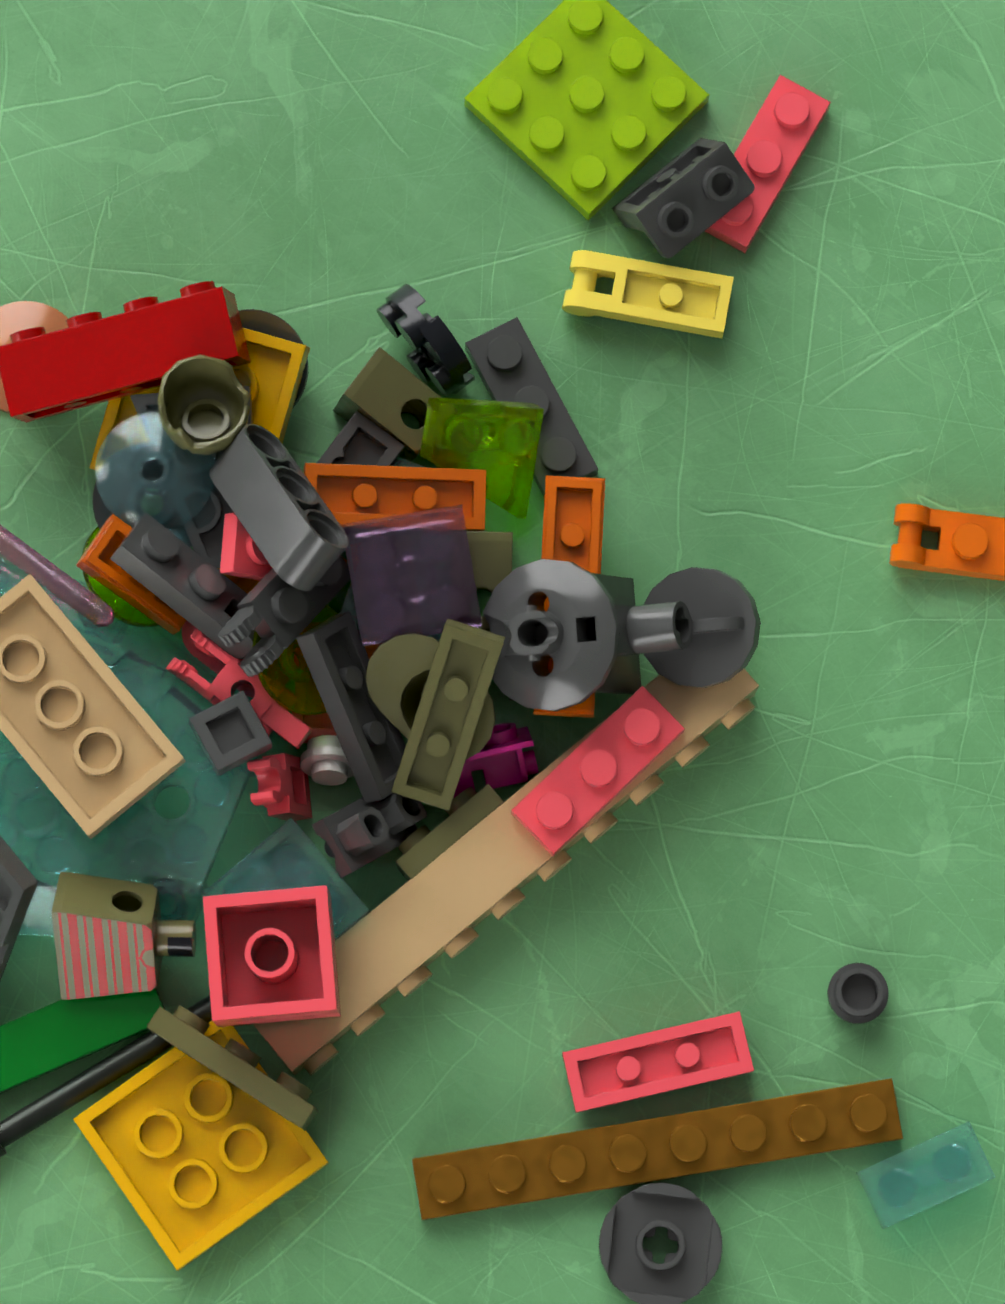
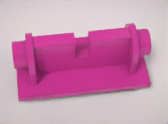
(501, 759)

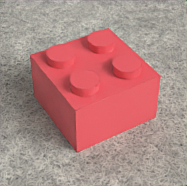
(271, 956)

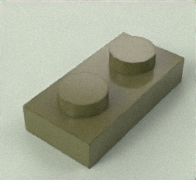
(464, 813)

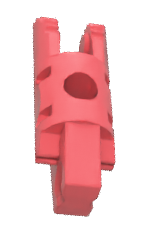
(270, 713)

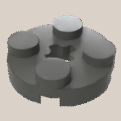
(687, 1222)

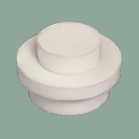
(325, 761)

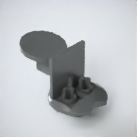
(692, 630)

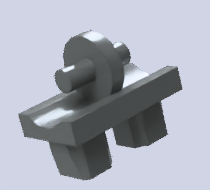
(368, 830)

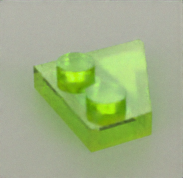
(490, 438)

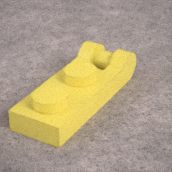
(649, 293)

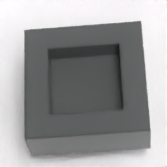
(230, 733)

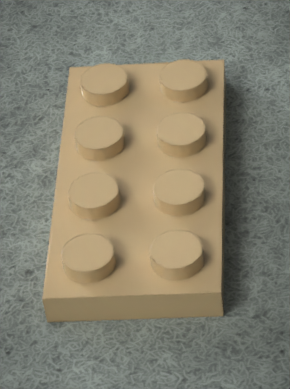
(74, 714)

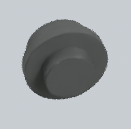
(857, 993)

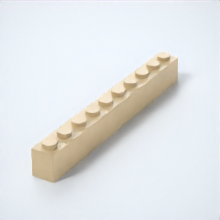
(480, 878)

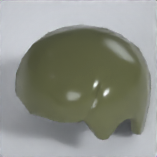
(202, 404)

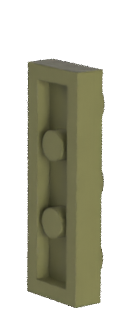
(448, 714)
(234, 1064)

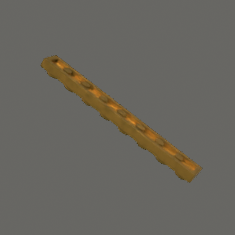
(657, 1149)

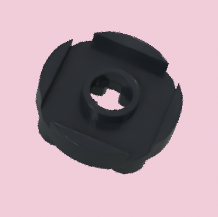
(436, 351)

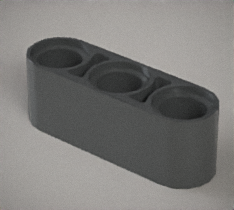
(278, 507)

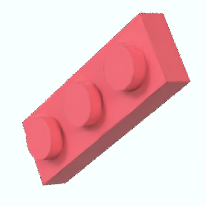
(769, 157)
(597, 771)
(657, 1062)

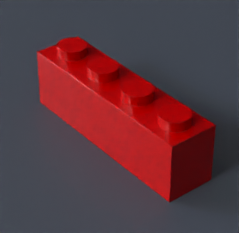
(119, 353)

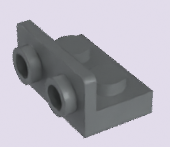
(686, 196)

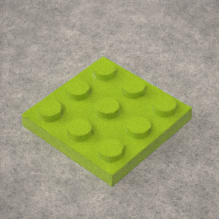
(586, 101)

